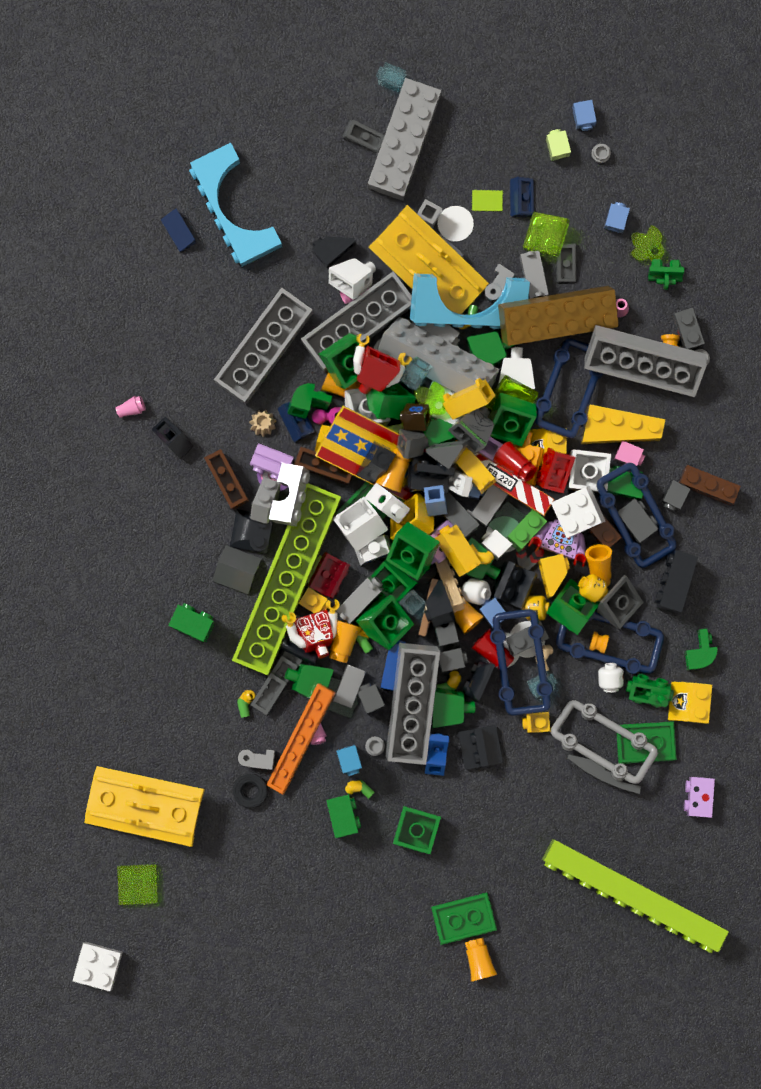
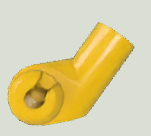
(485, 558)

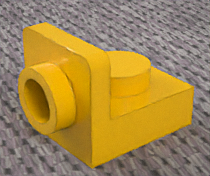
(313, 601)
(536, 722)

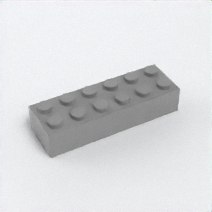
(404, 139)
(363, 316)
(263, 346)
(645, 361)
(450, 364)
(412, 703)

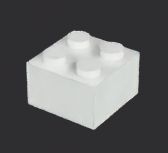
(578, 511)
(97, 966)

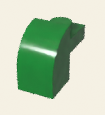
(306, 397)
(705, 655)

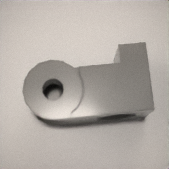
(494, 290)
(250, 759)

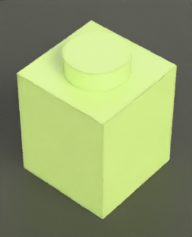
(558, 144)

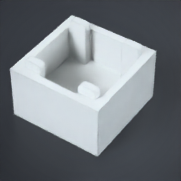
(360, 524)

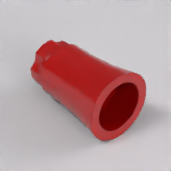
(515, 462)
(487, 649)

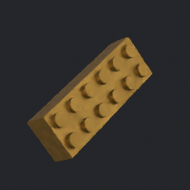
(557, 315)

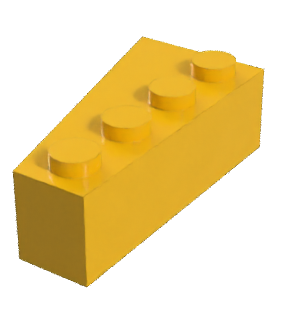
(615, 426)

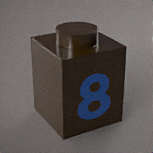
(416, 417)

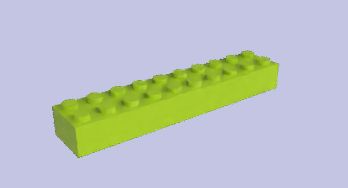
(286, 581)
(635, 895)

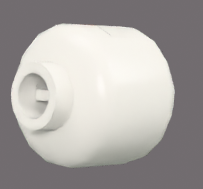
(476, 591)
(610, 677)

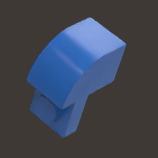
(436, 754)

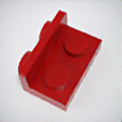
(555, 470)

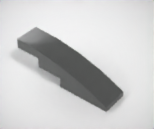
(275, 683)
(599, 773)

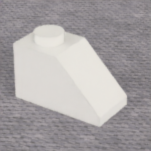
(496, 543)

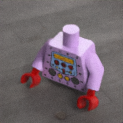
(553, 539)

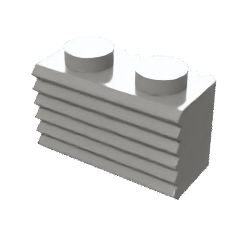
(262, 503)

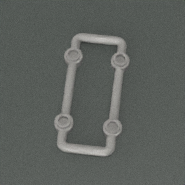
(618, 771)

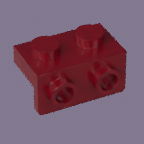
(328, 575)

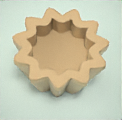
(262, 423)

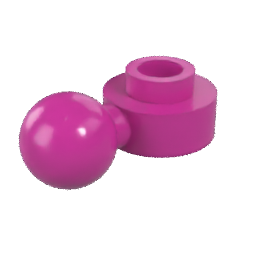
(320, 416)

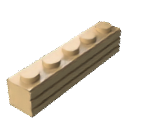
(450, 584)

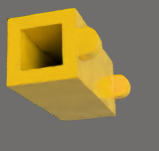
(468, 399)
(472, 467)
(457, 550)

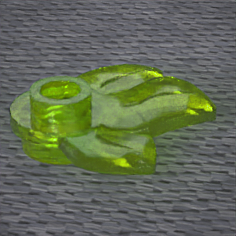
(645, 243)
(431, 396)

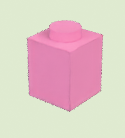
(629, 453)

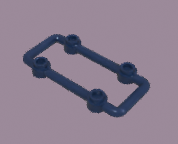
(544, 404)
(607, 500)
(632, 665)
(507, 692)

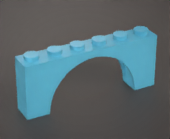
(246, 244)
(429, 308)

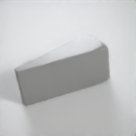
(349, 686)

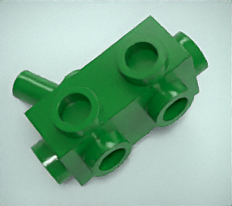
(651, 691)

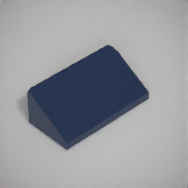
(521, 197)
(178, 230)
(296, 426)

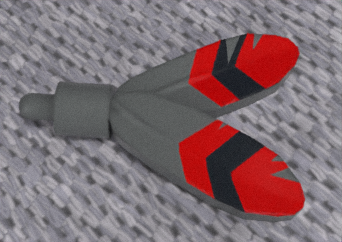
(528, 563)

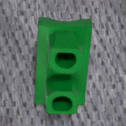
(666, 275)

